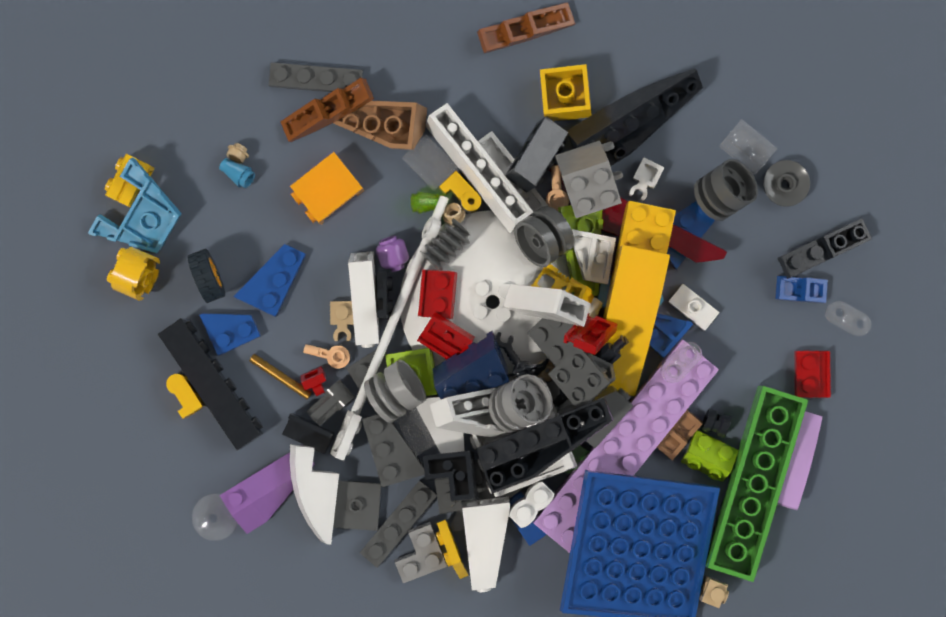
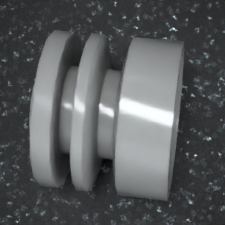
(395, 391)
(520, 403)

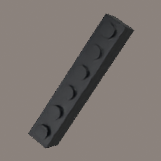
(210, 383)

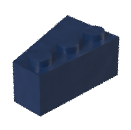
(473, 370)

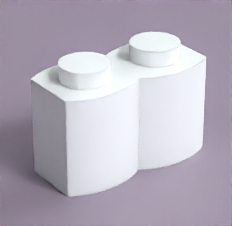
(525, 509)

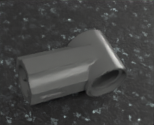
(334, 399)

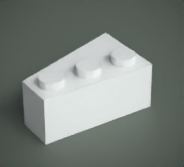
(467, 414)

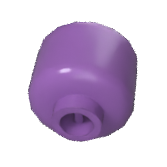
(392, 253)

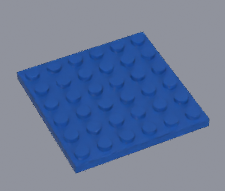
(638, 547)

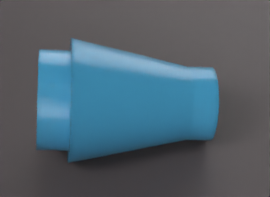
(238, 173)

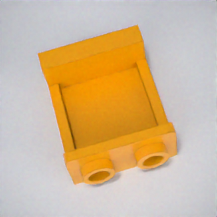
(325, 188)

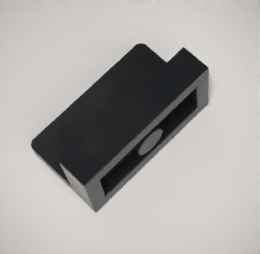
(308, 433)

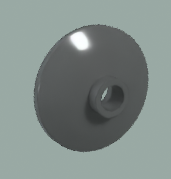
(795, 176)

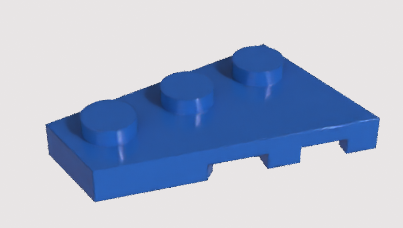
(273, 281)

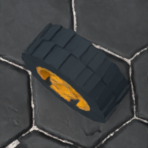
(206, 275)

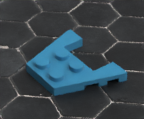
(148, 219)

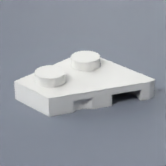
(594, 255)

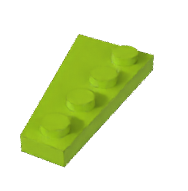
(588, 223)

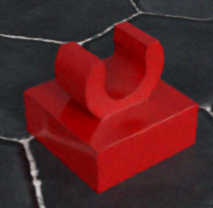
(314, 380)

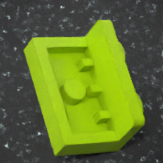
(710, 456)

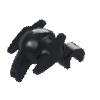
(521, 367)

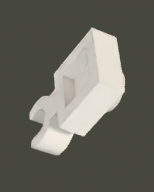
(646, 176)

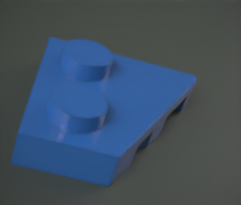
(229, 330)
(667, 333)

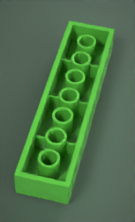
(755, 483)

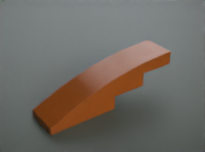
(526, 27)
(327, 110)

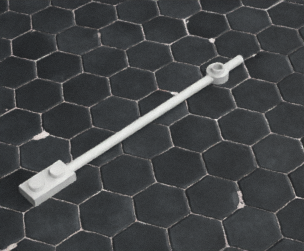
(352, 421)

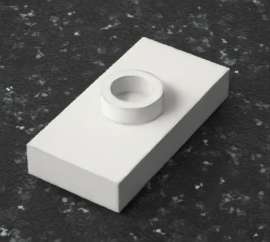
(693, 307)

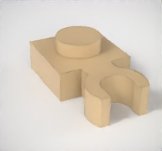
(342, 316)

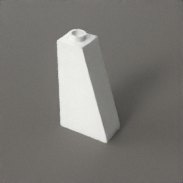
(364, 298)
(547, 304)
(485, 534)

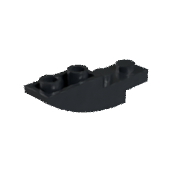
(824, 248)

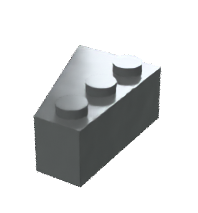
(391, 452)

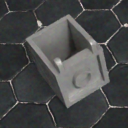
(589, 178)

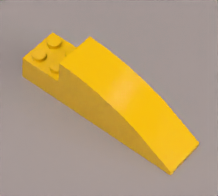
(637, 286)

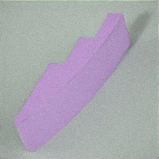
(800, 462)

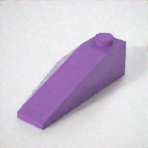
(260, 495)

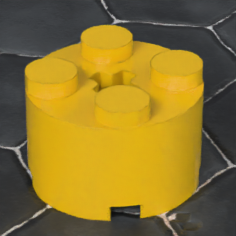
(133, 273)

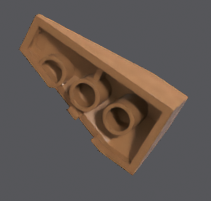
(388, 123)

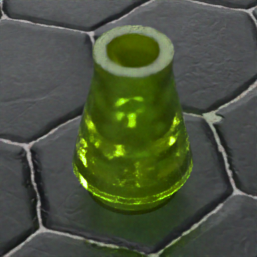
(424, 202)

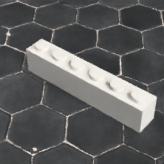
(478, 167)

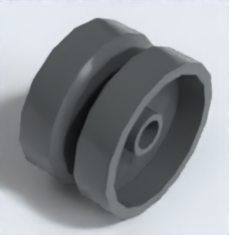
(544, 236)

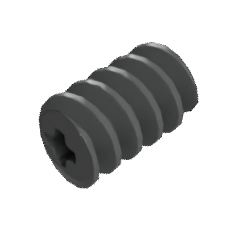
(446, 244)

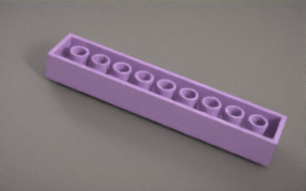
(629, 443)

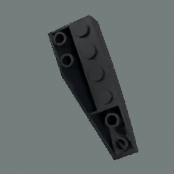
(636, 115)
(541, 445)

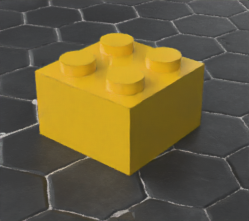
(566, 92)

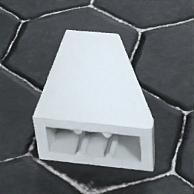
(445, 440)

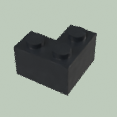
(458, 468)

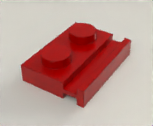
(437, 293)
(591, 336)
(445, 337)
(812, 374)

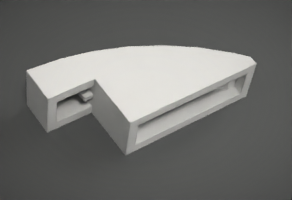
(314, 492)

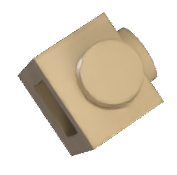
(713, 592)

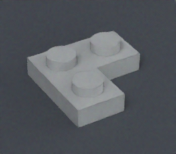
(427, 555)

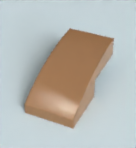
(679, 434)

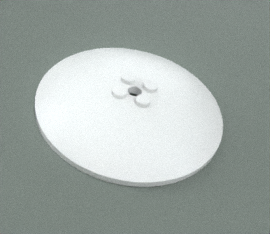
(484, 270)

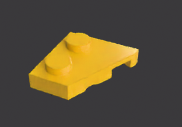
(452, 555)

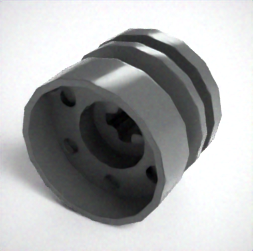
(725, 190)

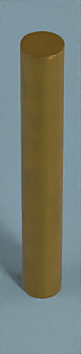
(280, 376)

